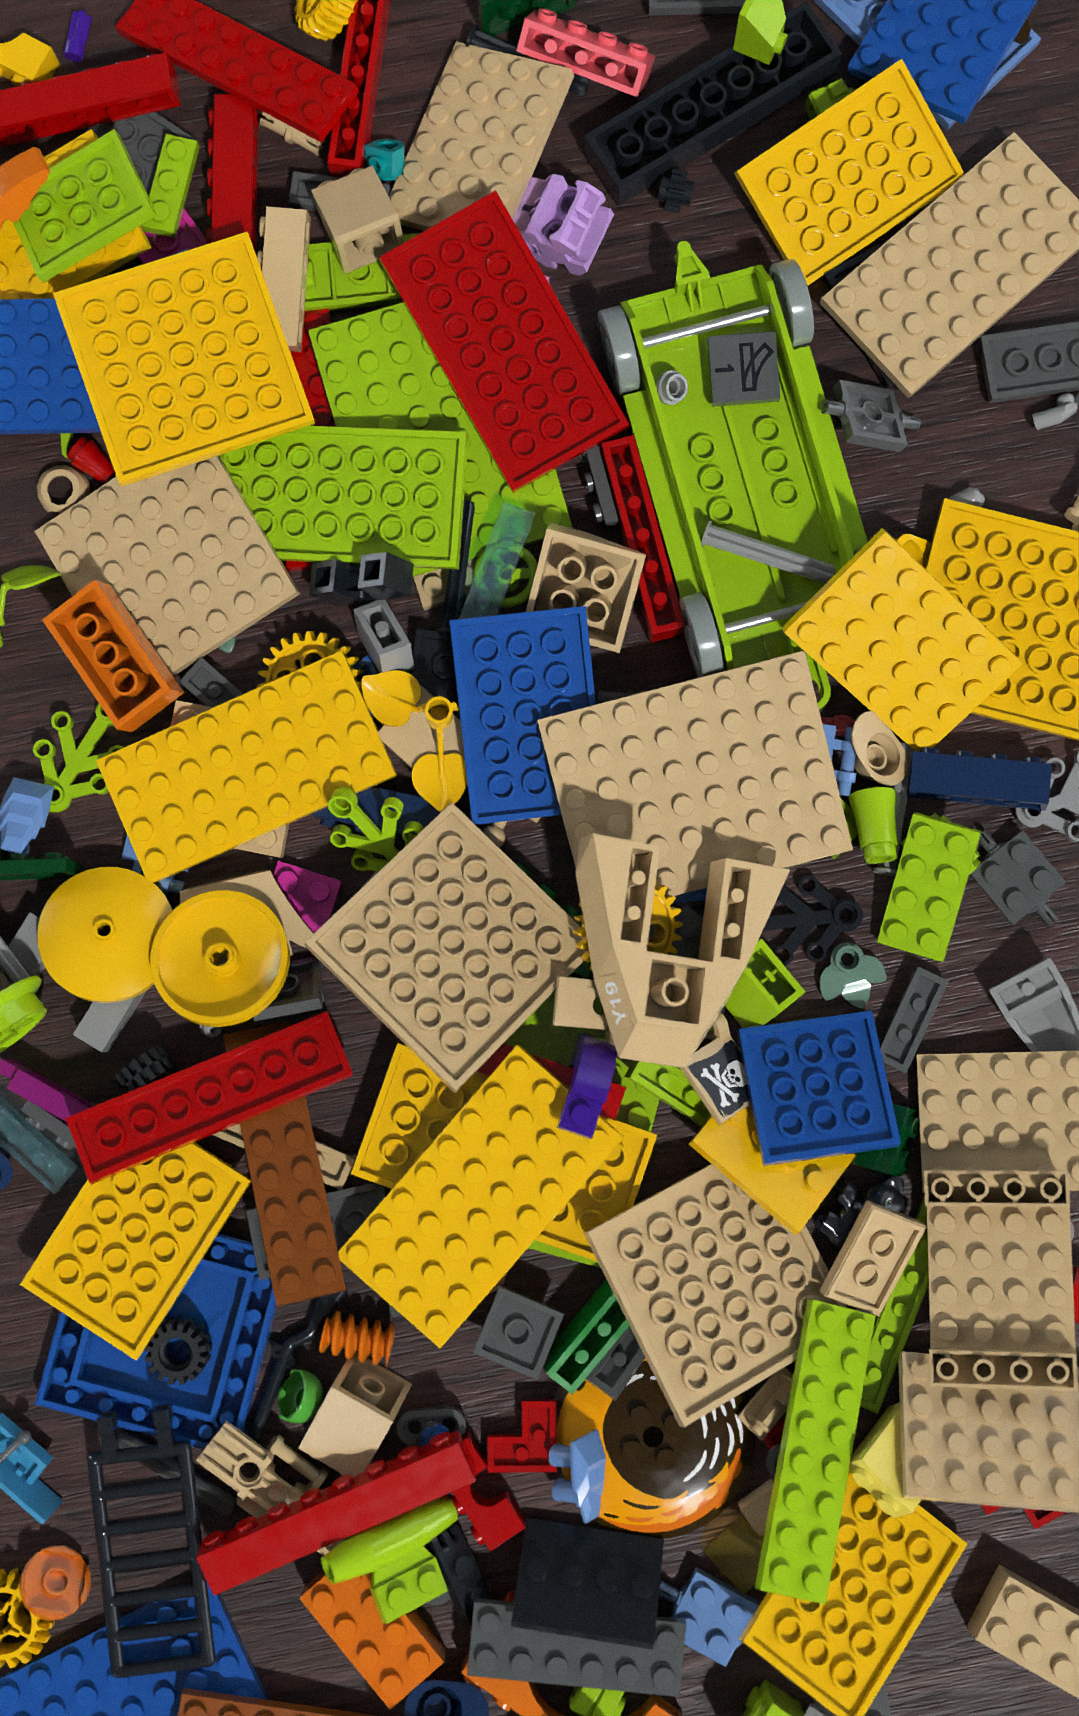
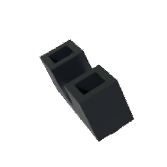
(376, 578)

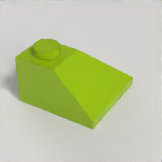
(761, 29)

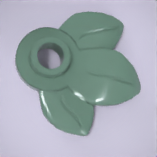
(851, 980)

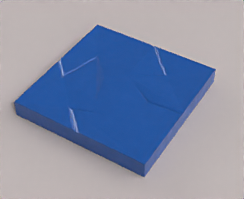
(238, 1310)

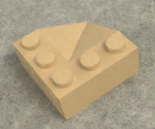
(592, 573)

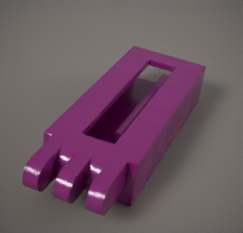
(42, 1090)

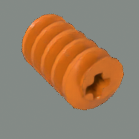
(357, 1338)

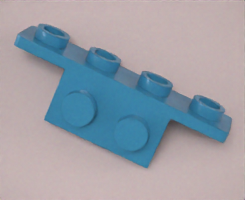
(21, 1472)

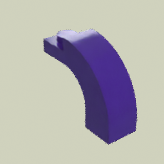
(590, 1082)

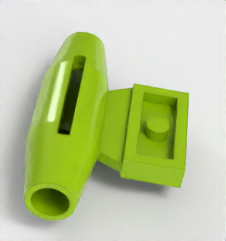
(394, 1553)

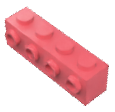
(586, 52)

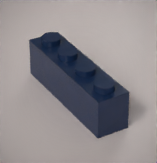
(980, 780)
(371, 802)

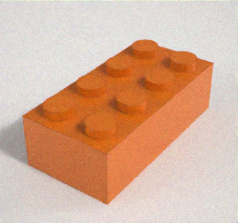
(112, 656)
(389, 1655)

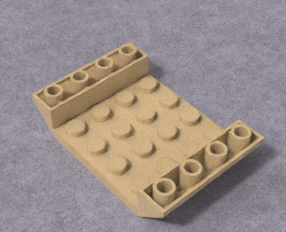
(1000, 1280)

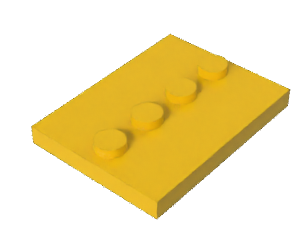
(784, 1190)

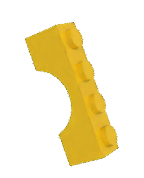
(27, 60)

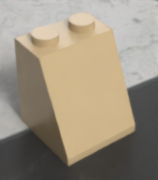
(358, 218)
(355, 1416)

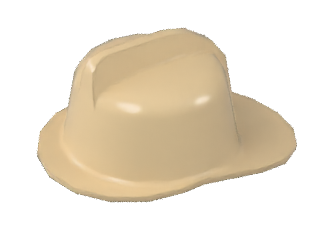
(878, 751)

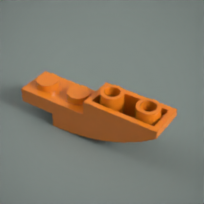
(20, 182)

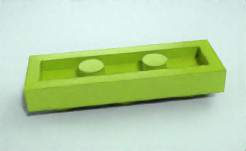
(171, 184)
(669, 1086)

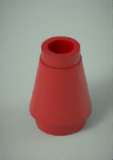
(91, 460)

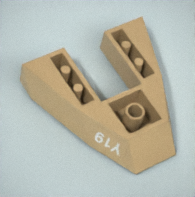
(654, 1000)

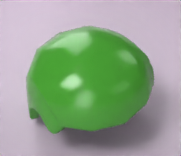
(300, 1397)

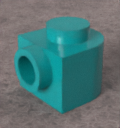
(386, 158)

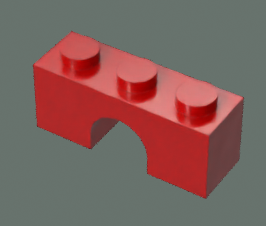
(492, 1518)

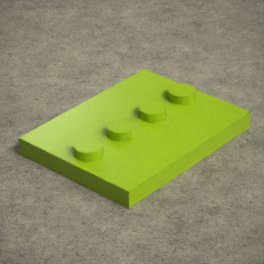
(83, 207)

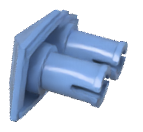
(23, 814)
(587, 1466)

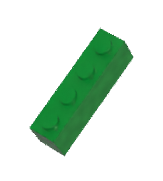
(586, 1339)

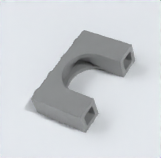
(102, 1021)

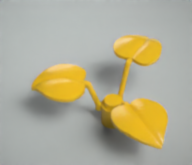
(390, 700)

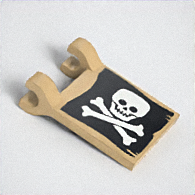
(719, 1073)

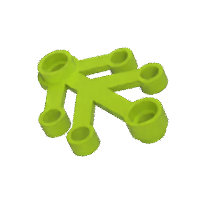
(76, 759)
(344, 805)

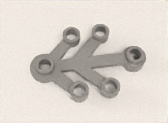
(1067, 799)

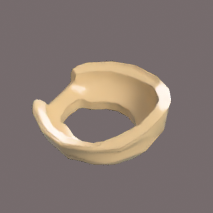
(80, 484)

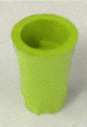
(875, 823)

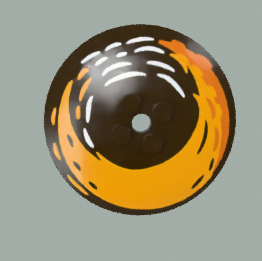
(665, 1485)

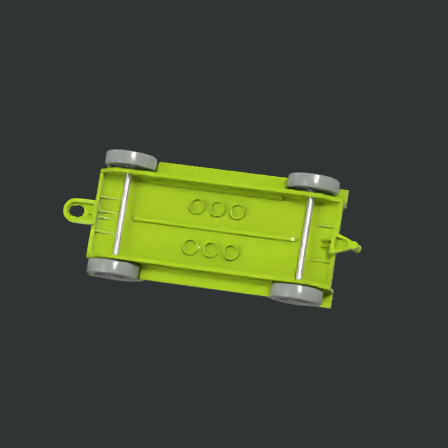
(744, 467)

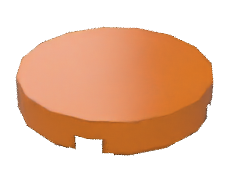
(55, 1583)

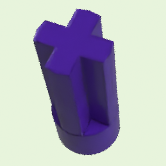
(77, 36)

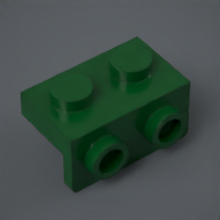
(896, 1159)

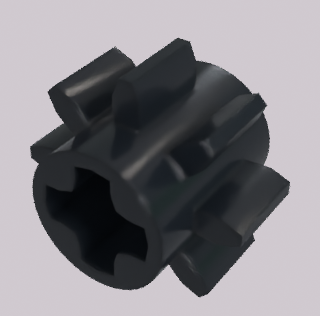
(675, 190)

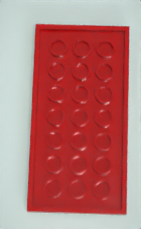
(504, 341)

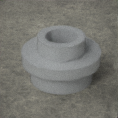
(678, 387)

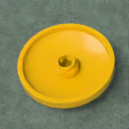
(202, 935)
(95, 965)

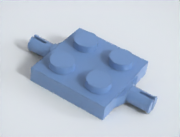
(712, 1613)

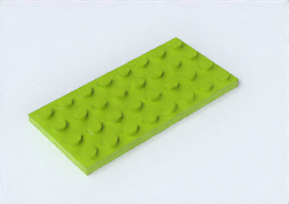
(357, 493)

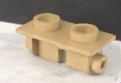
(768, 1404)

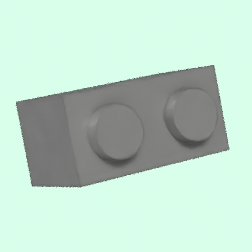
(383, 637)

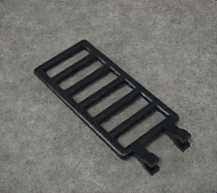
(111, 1454)

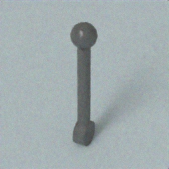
(23, 1438)

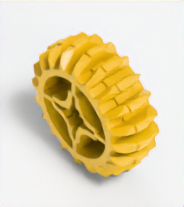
(323, 17)
(19, 1624)

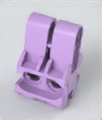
(563, 222)

